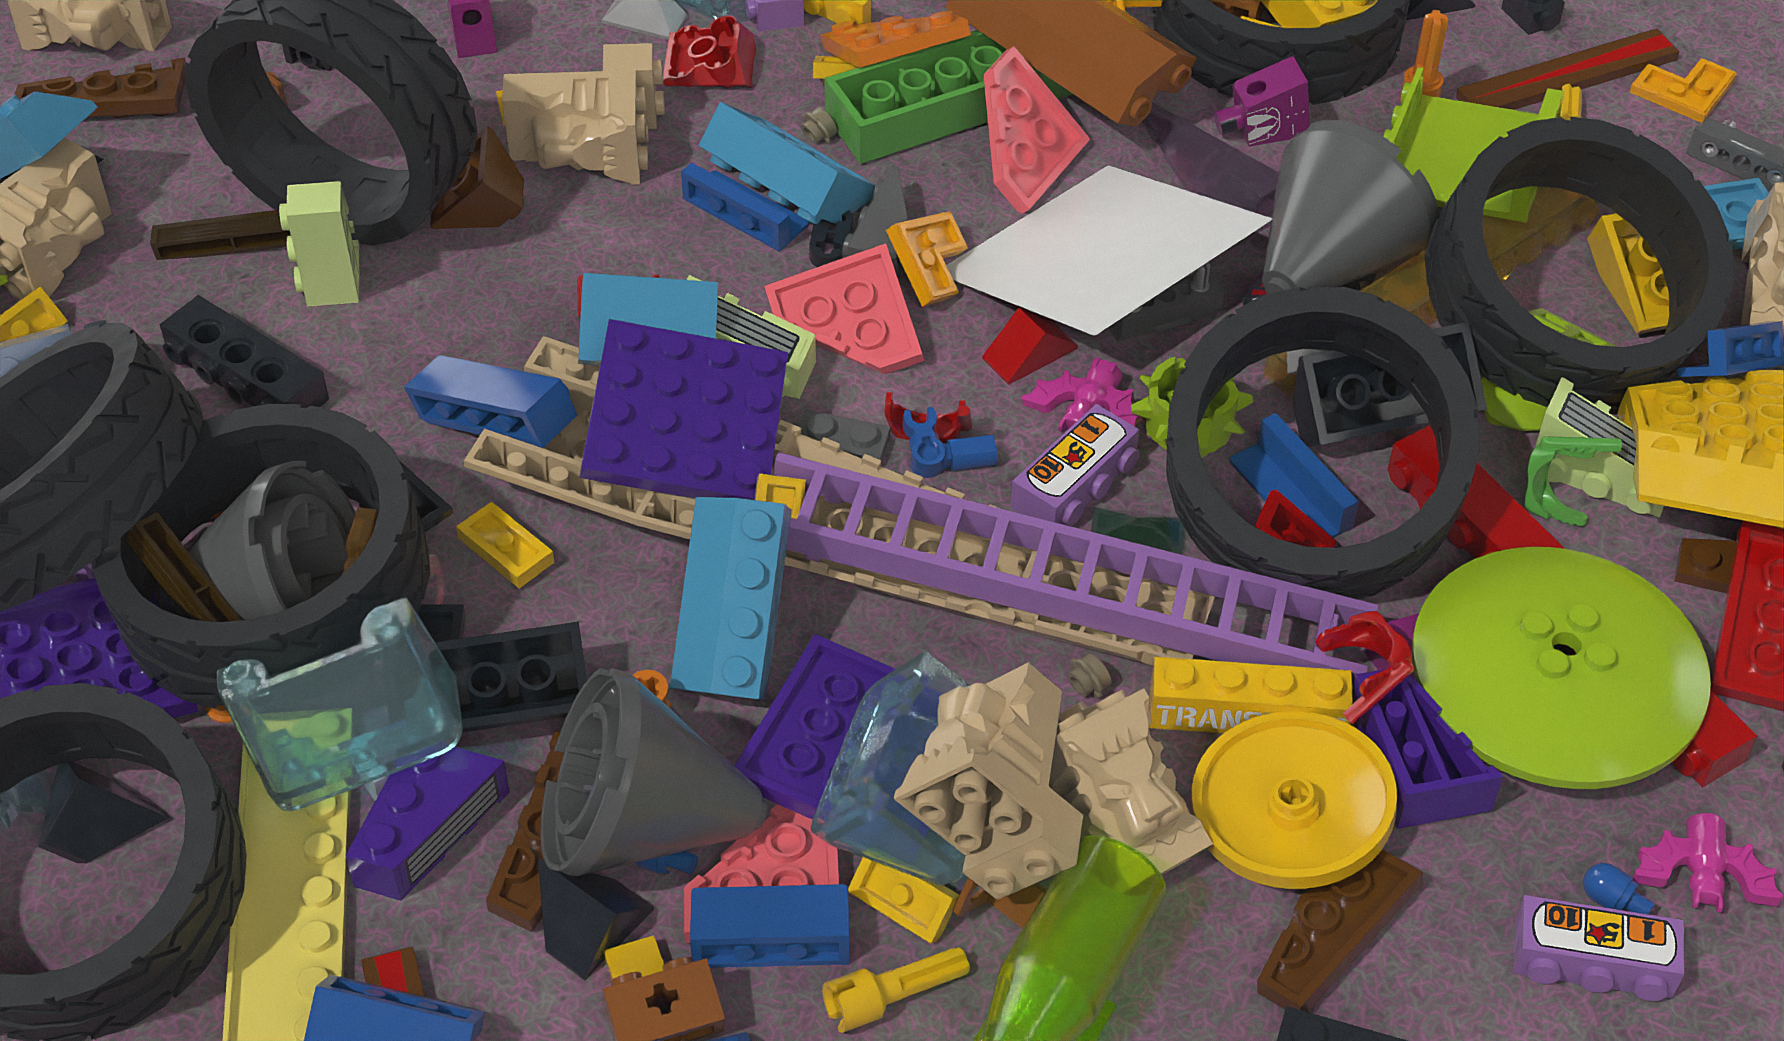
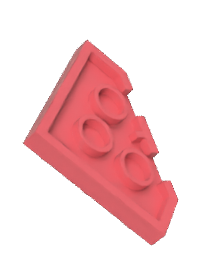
(1028, 131)
(852, 310)
(774, 855)

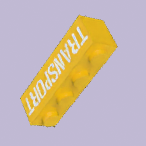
(1224, 694)

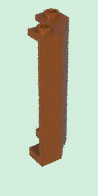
(1087, 50)

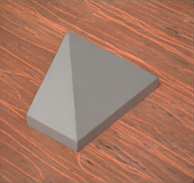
(646, 16)

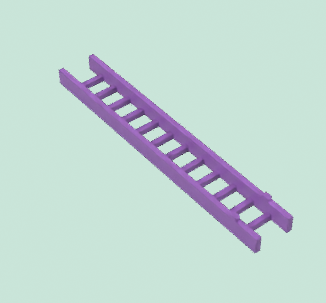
(1066, 542)

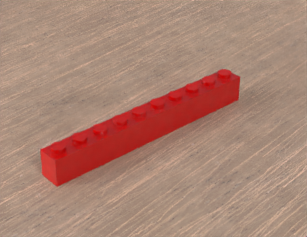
(1497, 522)

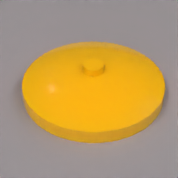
(1295, 799)

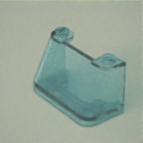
(346, 713)
(880, 747)

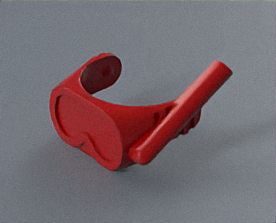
(947, 425)
(1374, 633)

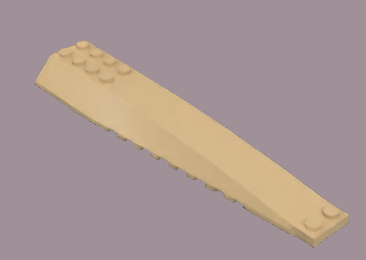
(557, 472)

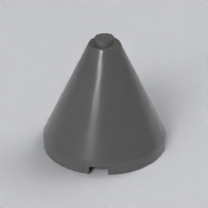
(1344, 209)
(275, 542)
(638, 783)

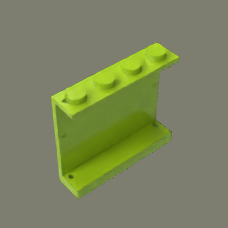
(1448, 135)

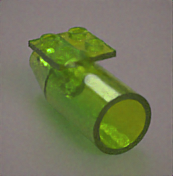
(1075, 947)

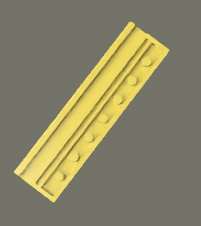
(290, 912)

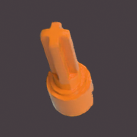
(1429, 54)

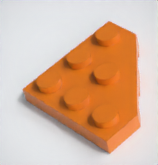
(892, 37)

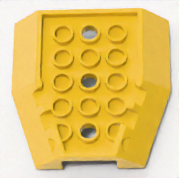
(1711, 445)

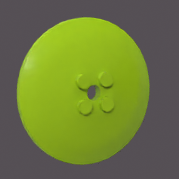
(1551, 717)

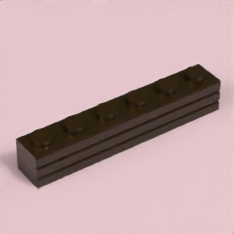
(218, 235)
(178, 571)

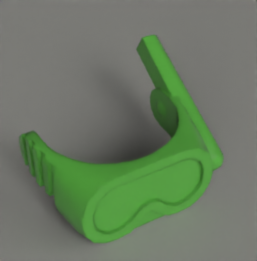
(1539, 495)

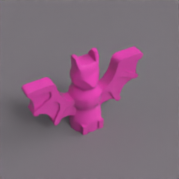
(1096, 388)
(1707, 858)

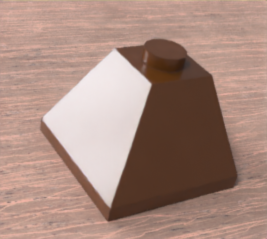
(485, 191)

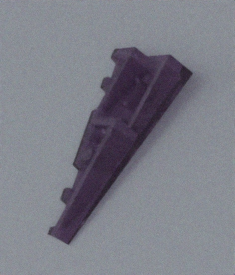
(1212, 166)

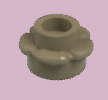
(818, 126)
(1088, 676)

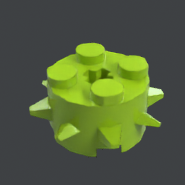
(1217, 421)

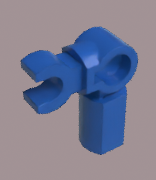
(931, 456)

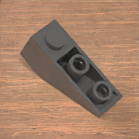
(884, 211)

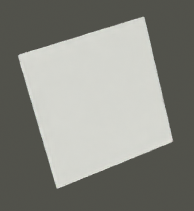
(1103, 248)

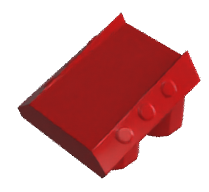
(710, 55)

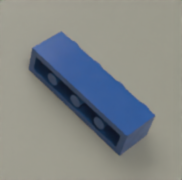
(492, 398)

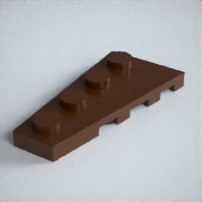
(118, 96)
(516, 886)
(1333, 929)

